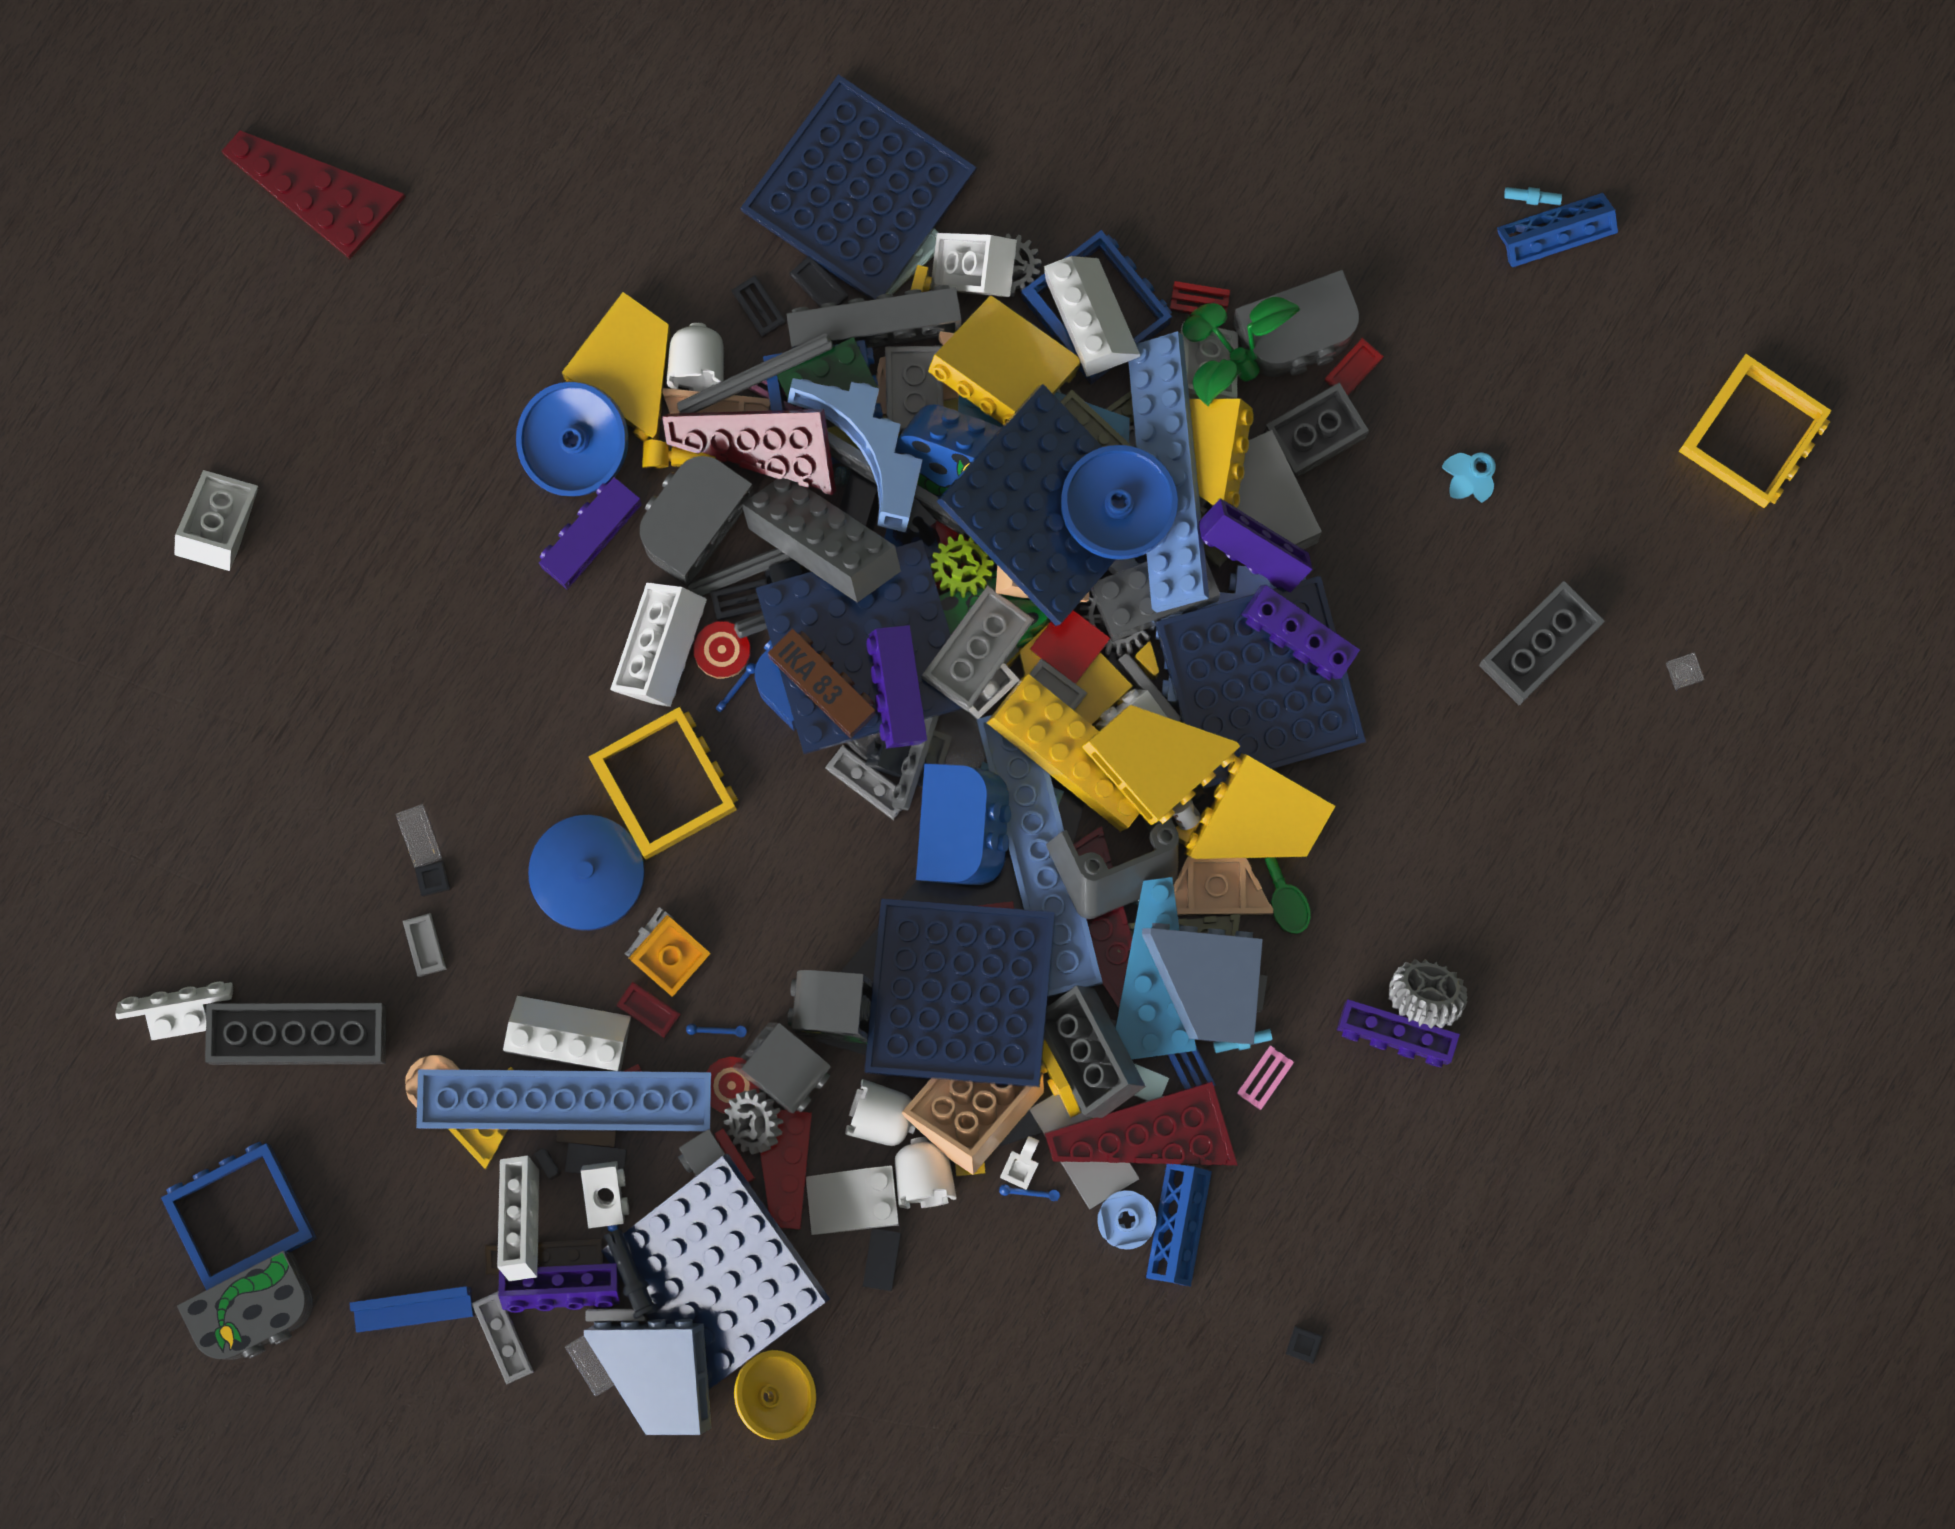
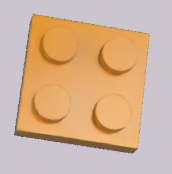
(669, 955)

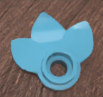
(1467, 478)

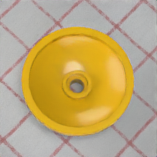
(789, 1392)

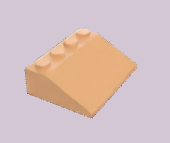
(969, 1117)

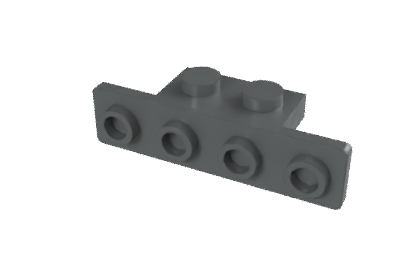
(929, 752)

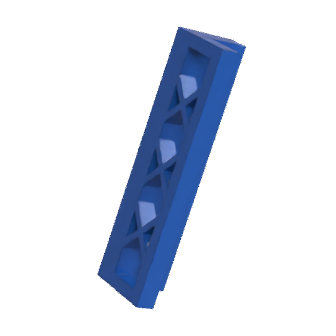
(1560, 232)
(1185, 1224)
(412, 1309)

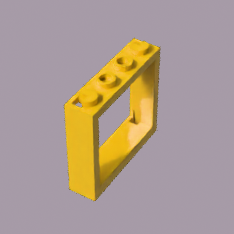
(1783, 389)
(712, 769)

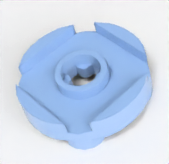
(1136, 1206)

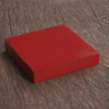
(1070, 646)

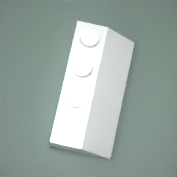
(1090, 313)
(658, 643)
(567, 1034)

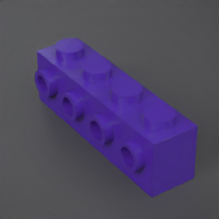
(589, 533)
(1254, 546)
(1300, 632)
(896, 686)
(1395, 1031)
(562, 1287)

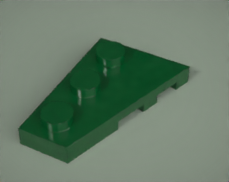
(833, 368)

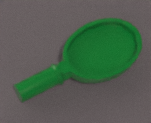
(1288, 902)

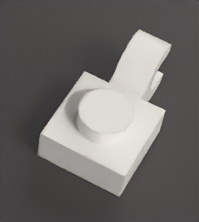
(1020, 1167)

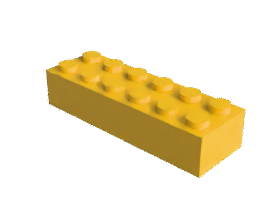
(1054, 740)

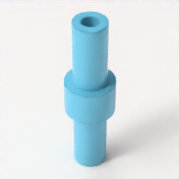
(1533, 196)
(1260, 1036)

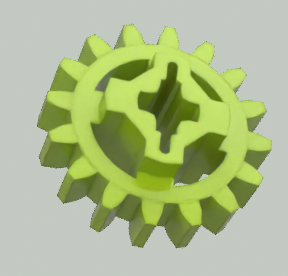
(959, 576)

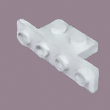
(176, 1011)

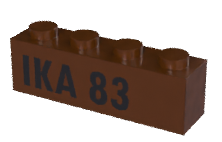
(822, 683)

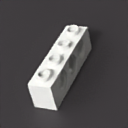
(518, 1218)

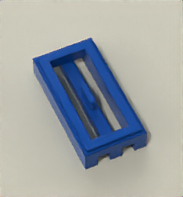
(1180, 1073)

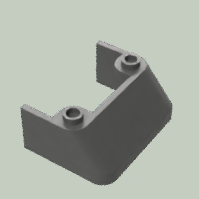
(1101, 890)

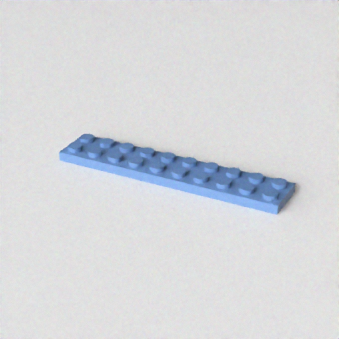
(1166, 432)
(1032, 825)
(563, 1100)

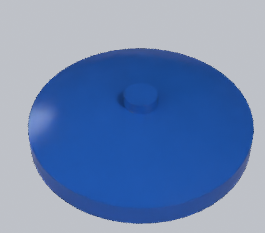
(572, 439)
(1119, 502)
(586, 872)

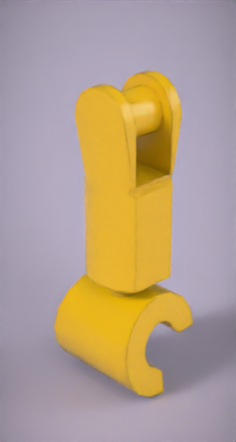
(657, 454)

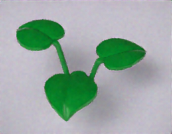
(1216, 376)

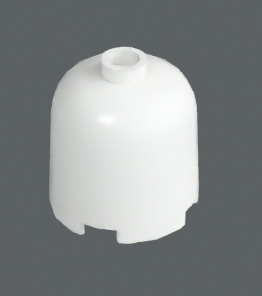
(695, 358)
(879, 1115)
(923, 1175)

